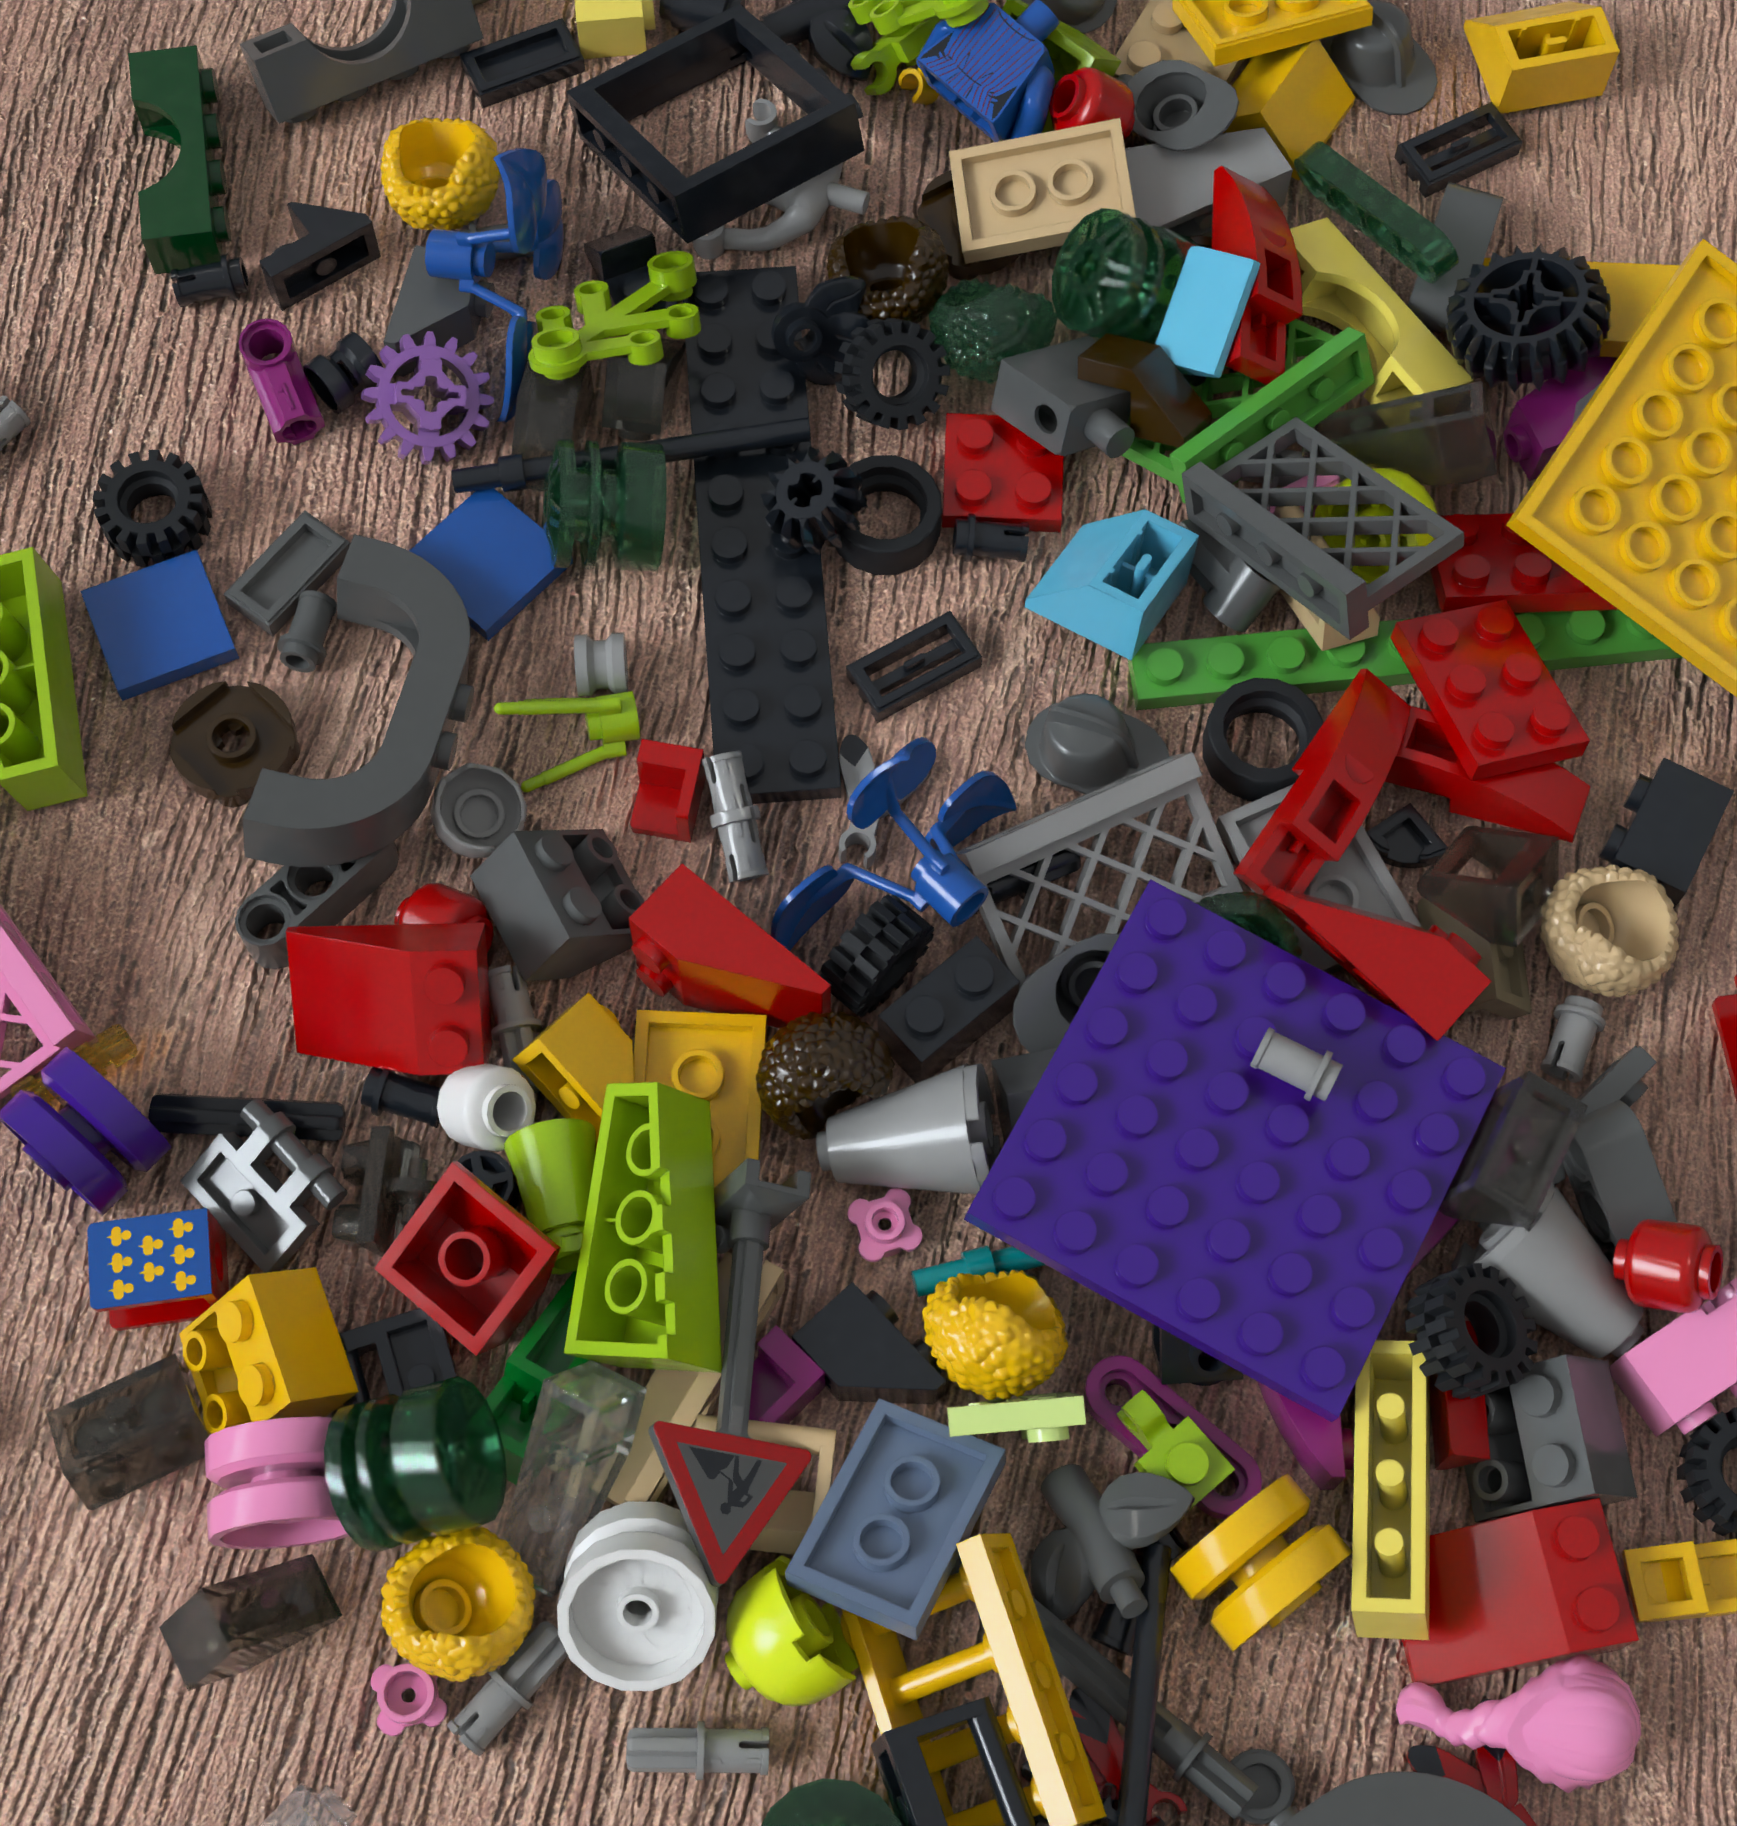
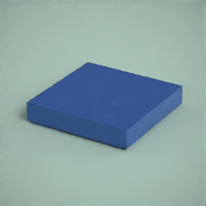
(491, 558)
(159, 625)

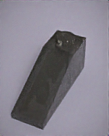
(1429, 435)

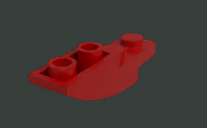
(1254, 227)
(1334, 788)
(1531, 799)

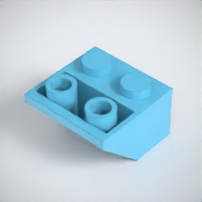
(1117, 579)

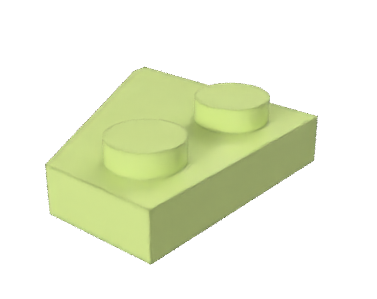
(1037, 1416)

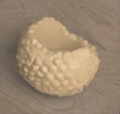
(1610, 929)

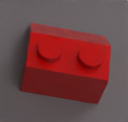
(470, 1261)

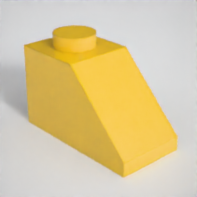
(578, 1059)

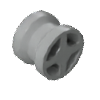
(600, 664)

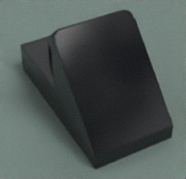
(328, 249)
(622, 262)

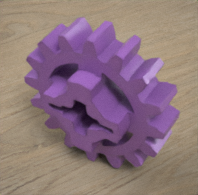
(428, 372)

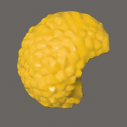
(439, 172)
(995, 1332)
(458, 1604)

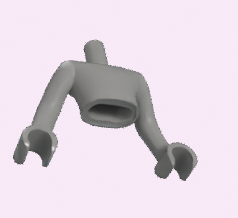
(802, 205)

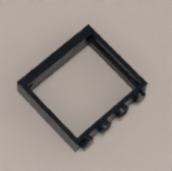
(744, 178)

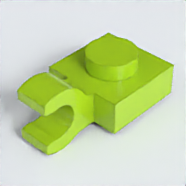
(891, 50)
(1176, 1453)

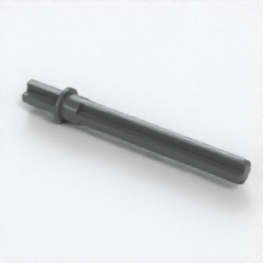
(1173, 1739)

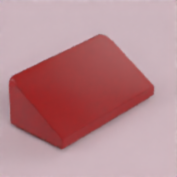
(1458, 1425)

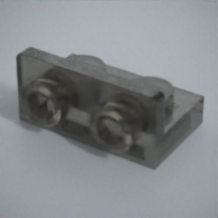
(129, 1433)

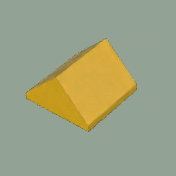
(1293, 96)

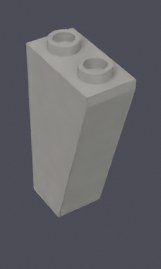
(1177, 186)

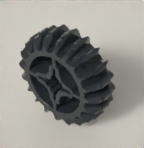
(1528, 317)

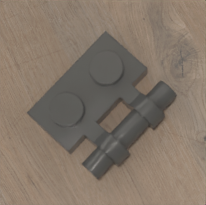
(250, 1200)

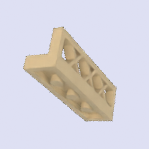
(682, 1395)

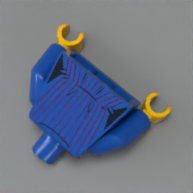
(990, 70)

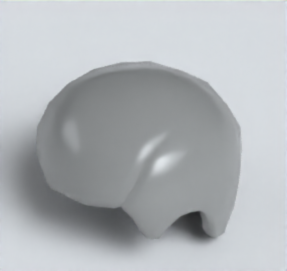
(477, 809)

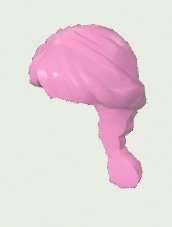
(1563, 1726)

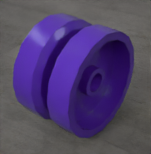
(76, 1139)

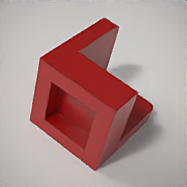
(668, 790)

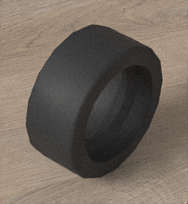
(906, 552)
(1256, 696)

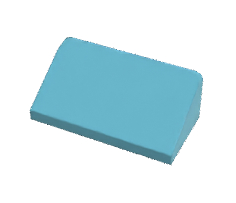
(1206, 310)

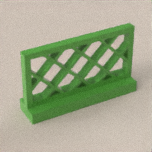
(1311, 390)

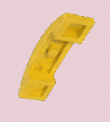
(1682, 1580)

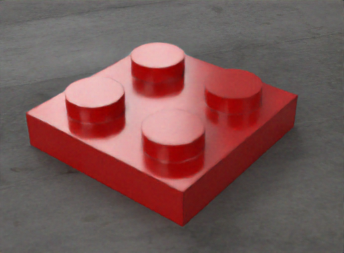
(999, 474)

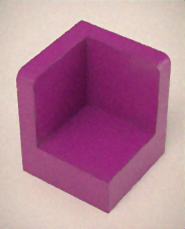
(782, 1379)

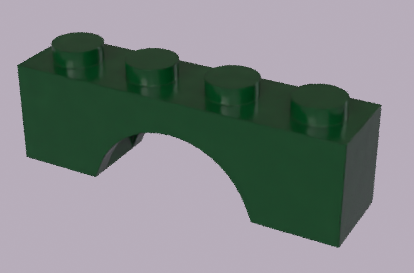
(182, 210)

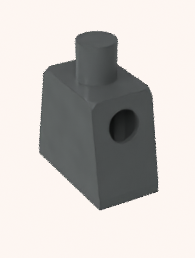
(1055, 408)

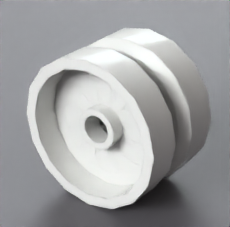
(636, 1599)

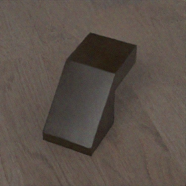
(1161, 398)

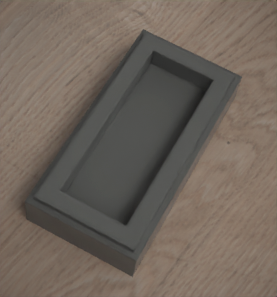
(292, 564)

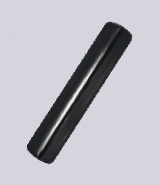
(222, 1114)

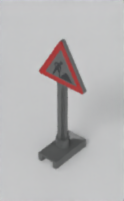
(724, 1477)

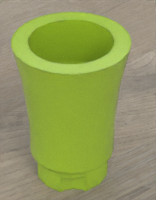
(554, 1179)

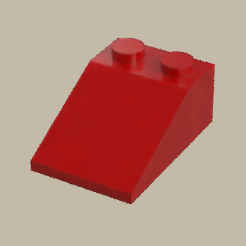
(717, 957)
(1400, 964)
(392, 995)
(1521, 1595)

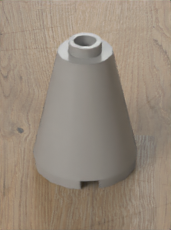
(917, 1137)
(1561, 1278)

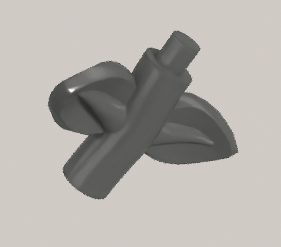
(1100, 1536)

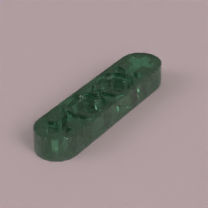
(1376, 212)

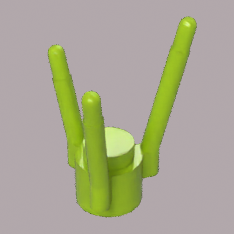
(607, 717)

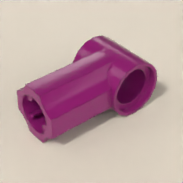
(280, 381)

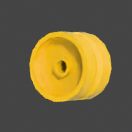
(1267, 1570)

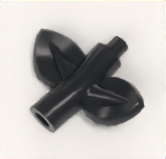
(829, 29)

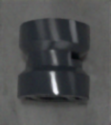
(342, 372)

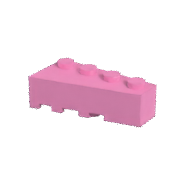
(1683, 1366)

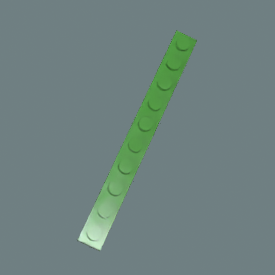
(1207, 667)

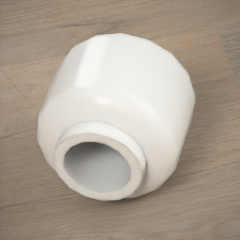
(485, 1105)

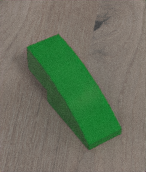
(532, 1361)

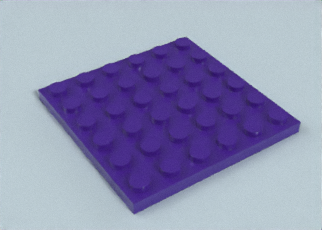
(1217, 1188)

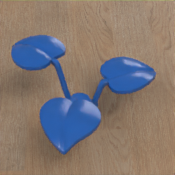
(533, 226)
(939, 876)

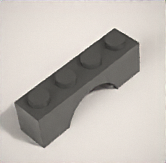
(303, 75)

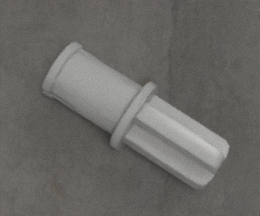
(512, 1014)
(509, 1689)
(698, 1750)

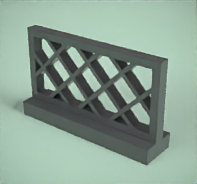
(1282, 546)

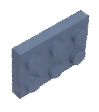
(895, 1519)

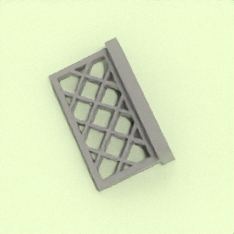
(1089, 817)

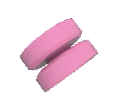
(272, 1485)

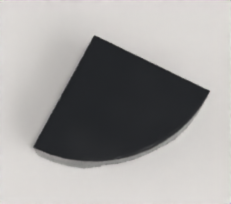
(1406, 840)

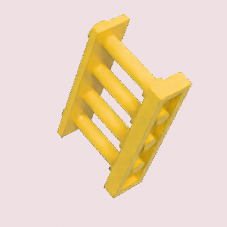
(1020, 1654)

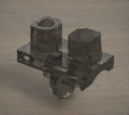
(391, 1194)

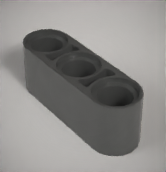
(1468, 222)
(284, 901)
(1615, 1176)

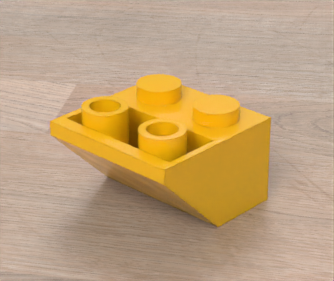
(1543, 54)
(268, 1352)

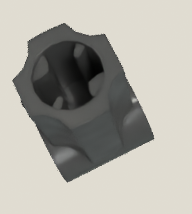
(1232, 586)

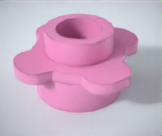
(879, 1243)
(395, 1713)

